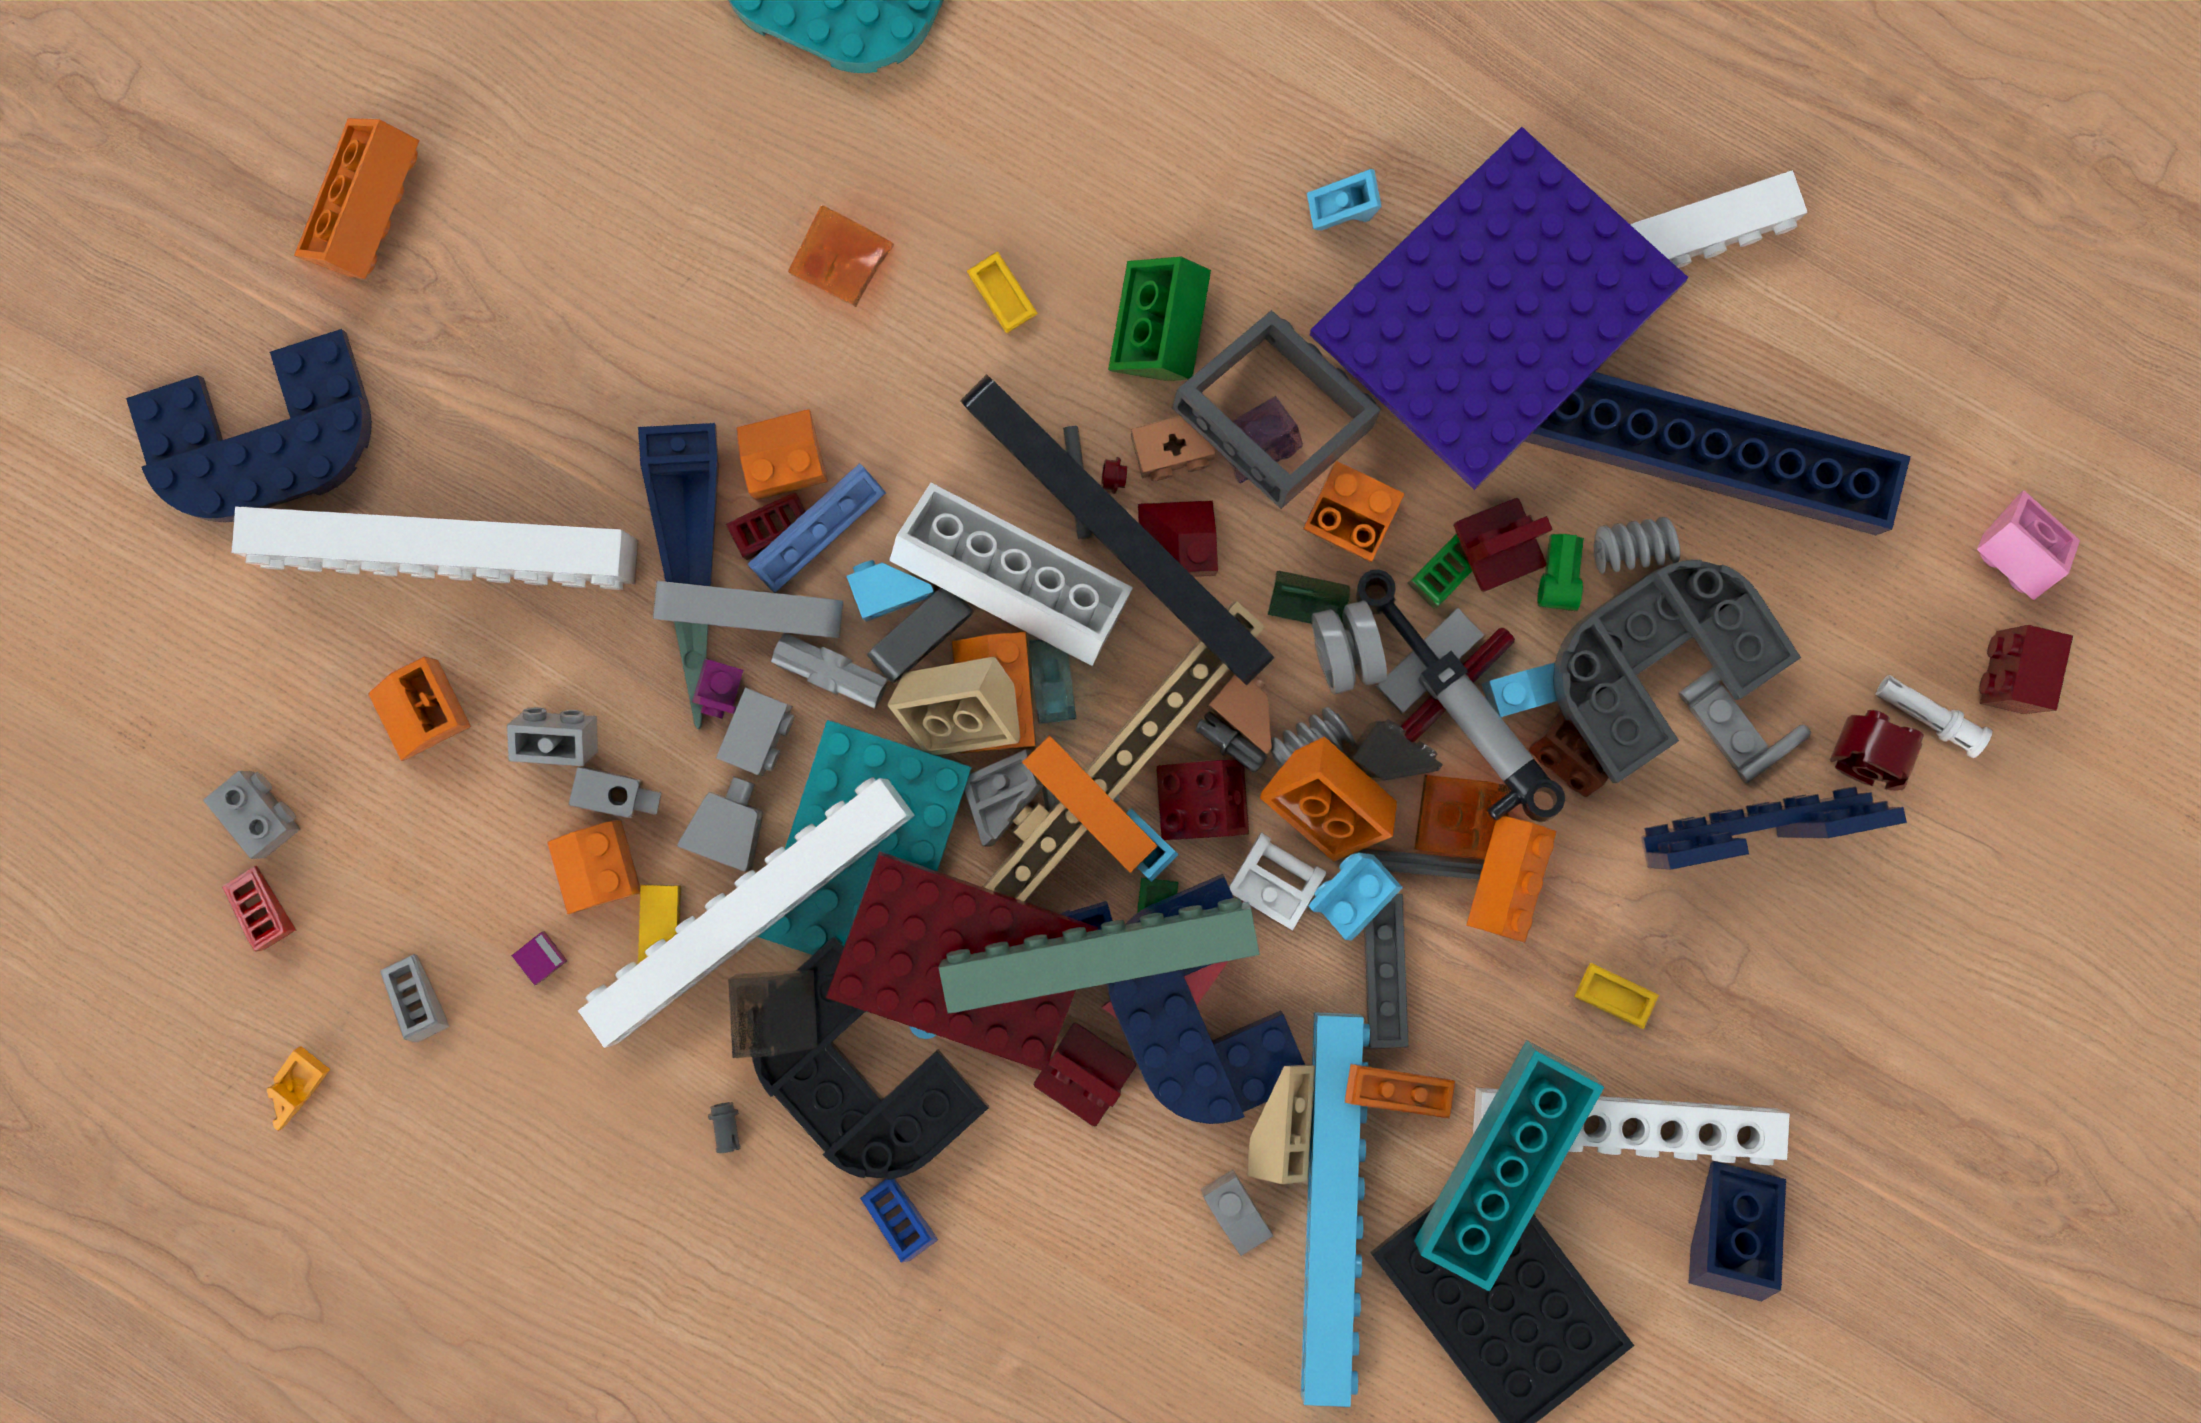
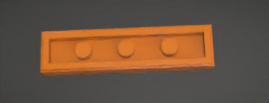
(1089, 803)

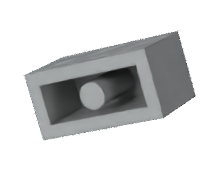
(755, 732)

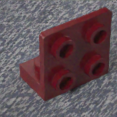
(1202, 800)

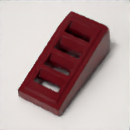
(749, 520)

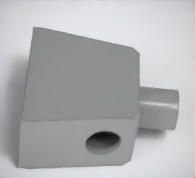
(594, 789)
(726, 827)

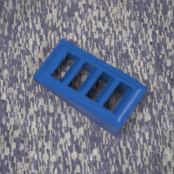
(895, 1239)

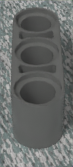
(919, 634)

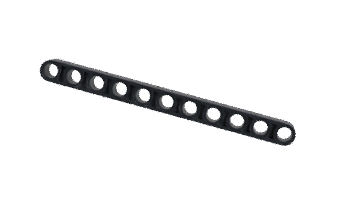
(1117, 530)

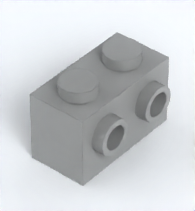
(552, 737)
(252, 813)

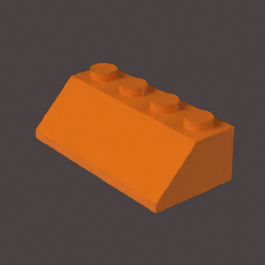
(358, 197)

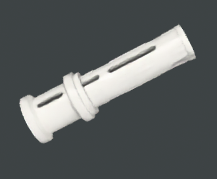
(1948, 724)

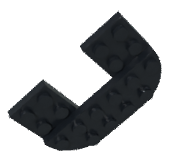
(847, 1114)

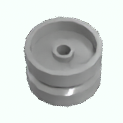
(1349, 647)

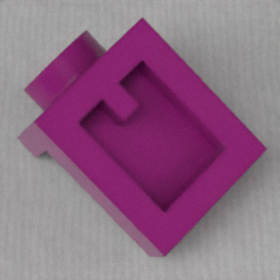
(717, 688)

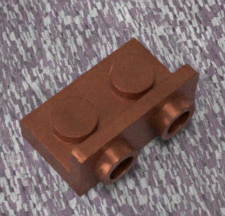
(1569, 756)

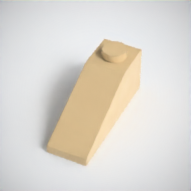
(1283, 1132)

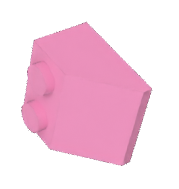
(2029, 546)

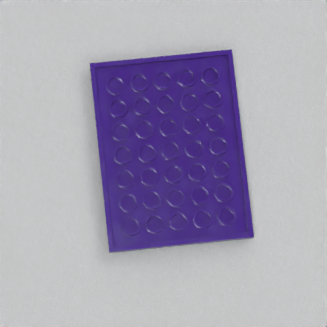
(1498, 307)

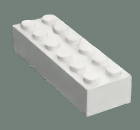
(1010, 573)

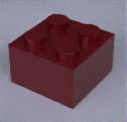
(2025, 669)

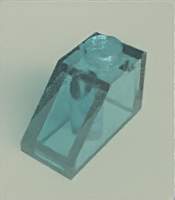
(1051, 682)

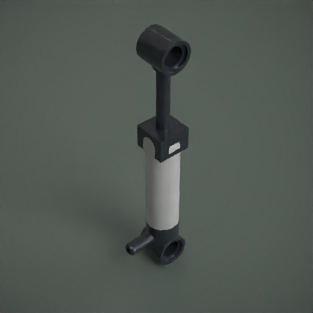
(1448, 682)

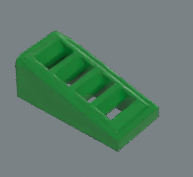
(1425, 589)

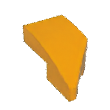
(295, 1084)

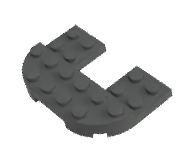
(1640, 626)

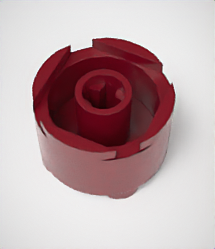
(1877, 750)

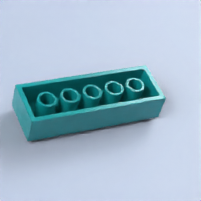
(1508, 1165)

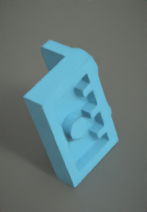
(1355, 894)

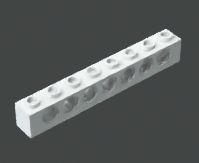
(1767, 1126)

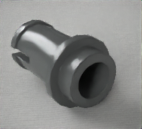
(725, 1127)

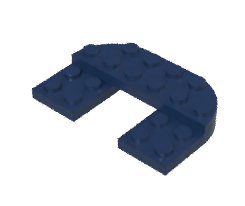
(267, 466)
(1802, 816)
(1173, 1049)

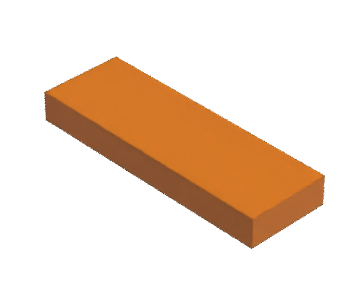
(1399, 1091)

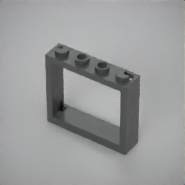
(1238, 446)

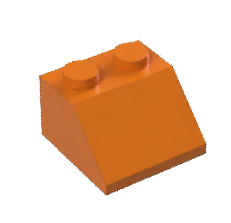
(780, 455)
(594, 866)

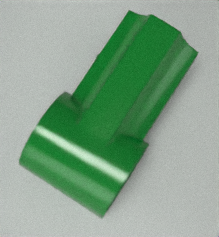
(1561, 583)

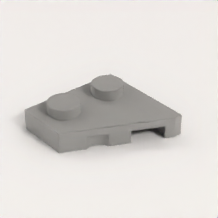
(1000, 794)

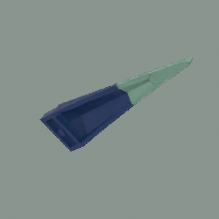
(681, 491)

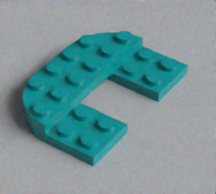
(847, 33)

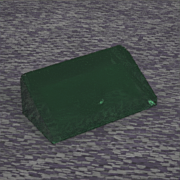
(1301, 596)

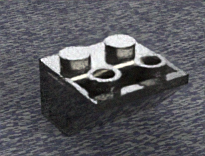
(1388, 755)
(772, 1013)

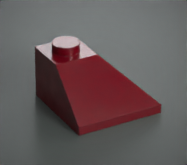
(1185, 532)

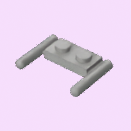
(1733, 730)

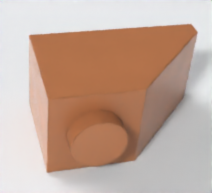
(1246, 710)

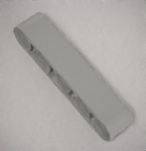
(747, 609)

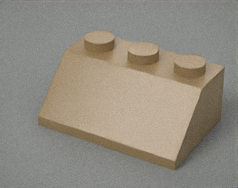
(958, 706)

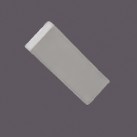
(1453, 634)

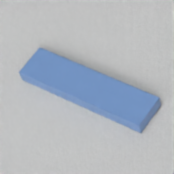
(816, 528)

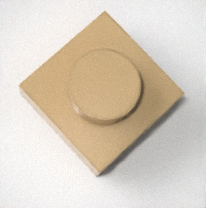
(1028, 820)

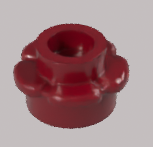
(1113, 475)

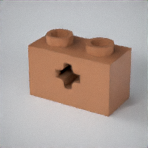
(1153, 439)

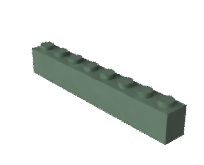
(1098, 956)

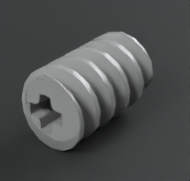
(1636, 542)
(1331, 727)

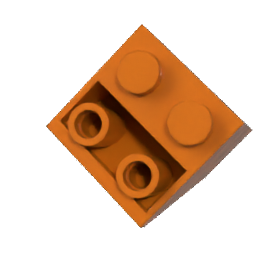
(1353, 511)
(418, 707)

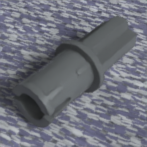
(1231, 742)

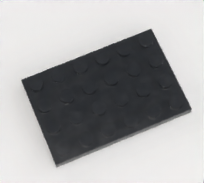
(1525, 1339)

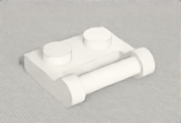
(1271, 893)

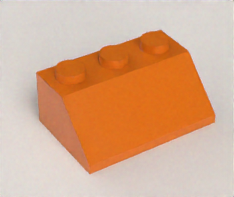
(1013, 656)
(1331, 800)
(1511, 878)

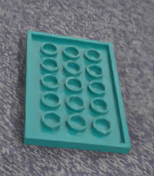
(842, 763)

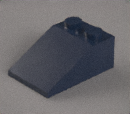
(1739, 1233)

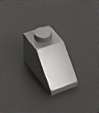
(1236, 1212)

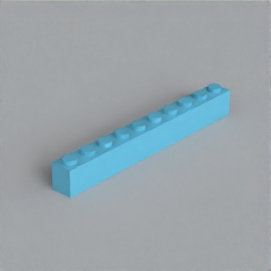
(1332, 1215)

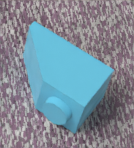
(884, 589)
(1521, 690)

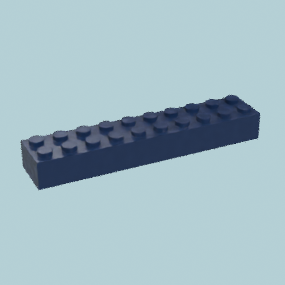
(1728, 453)

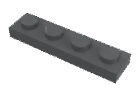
(1386, 977)

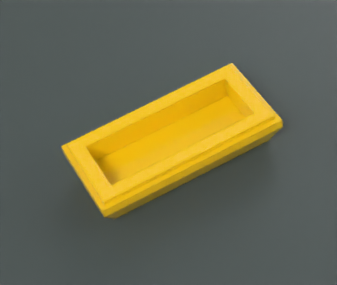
(1002, 292)
(1616, 995)

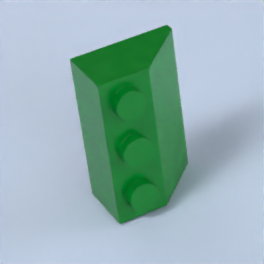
(1160, 318)

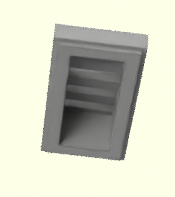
(431, 1007)

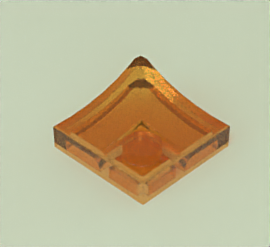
(839, 256)

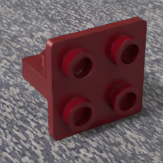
(1502, 543)
(1085, 1074)

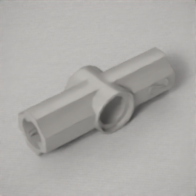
(829, 670)

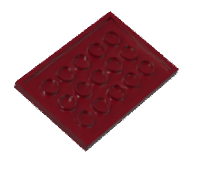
(909, 926)

